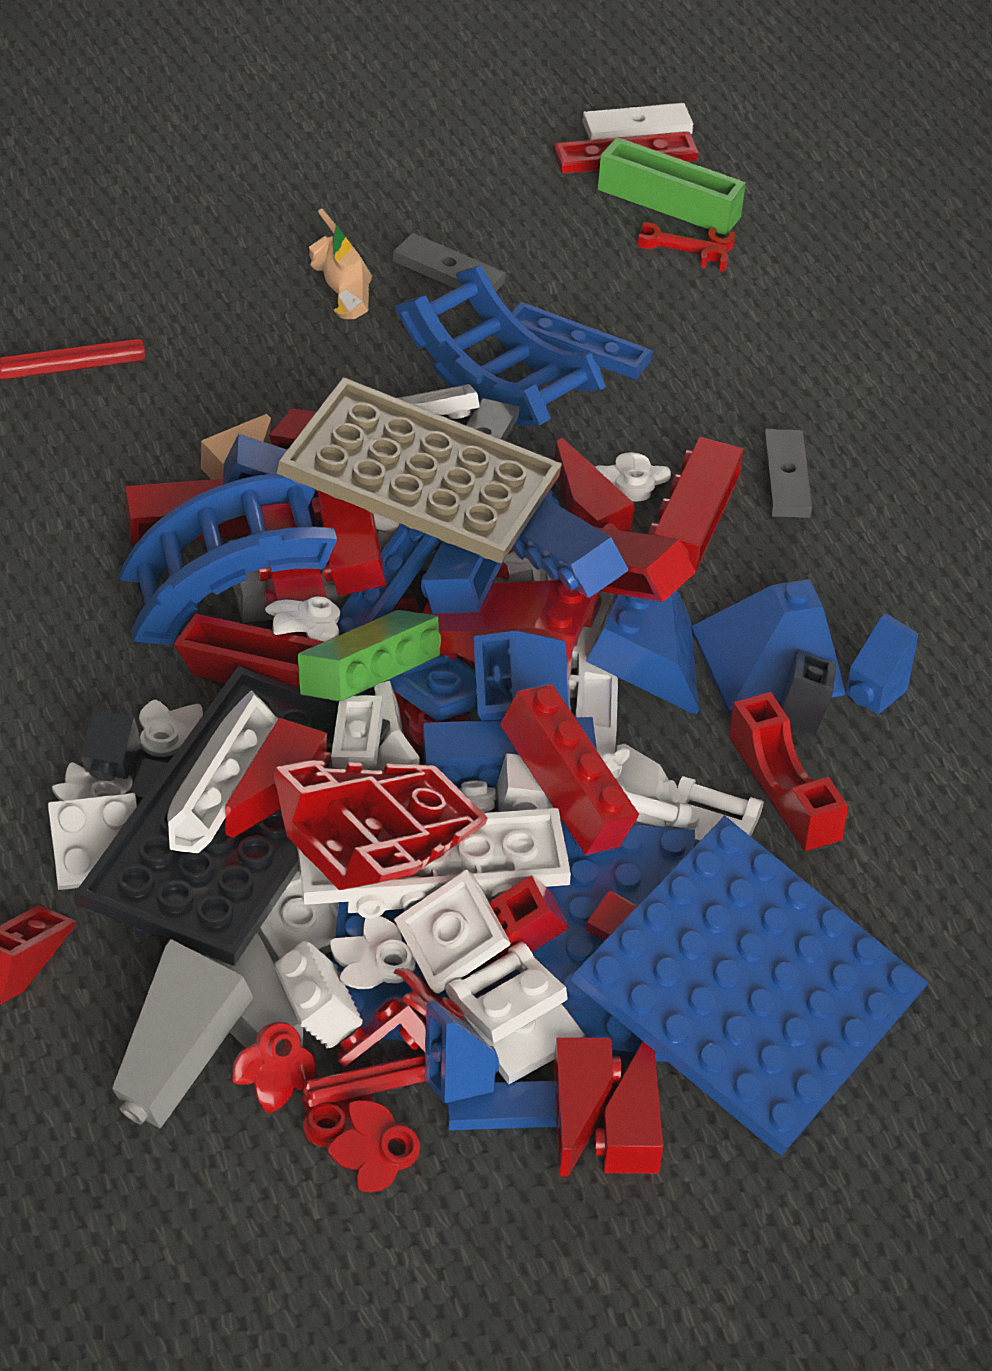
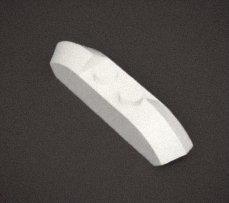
(202, 798)

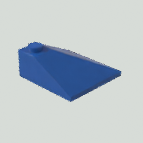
(757, 640)

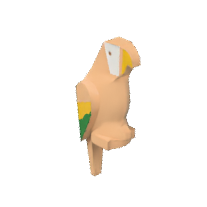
(342, 271)

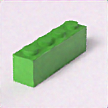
(671, 186)
(368, 655)

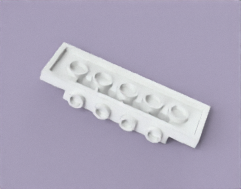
(497, 855)

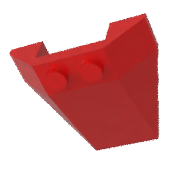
(525, 607)
(372, 822)

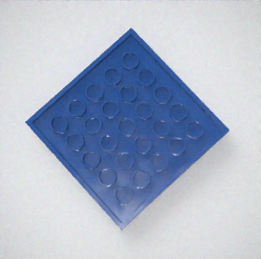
(750, 984)

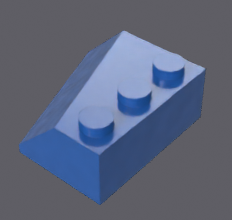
(649, 647)

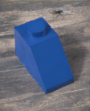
(883, 665)
(457, 1057)

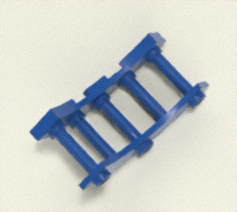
(456, 368)
(222, 565)

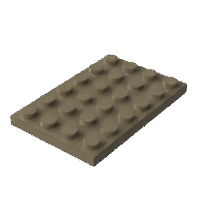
(420, 469)

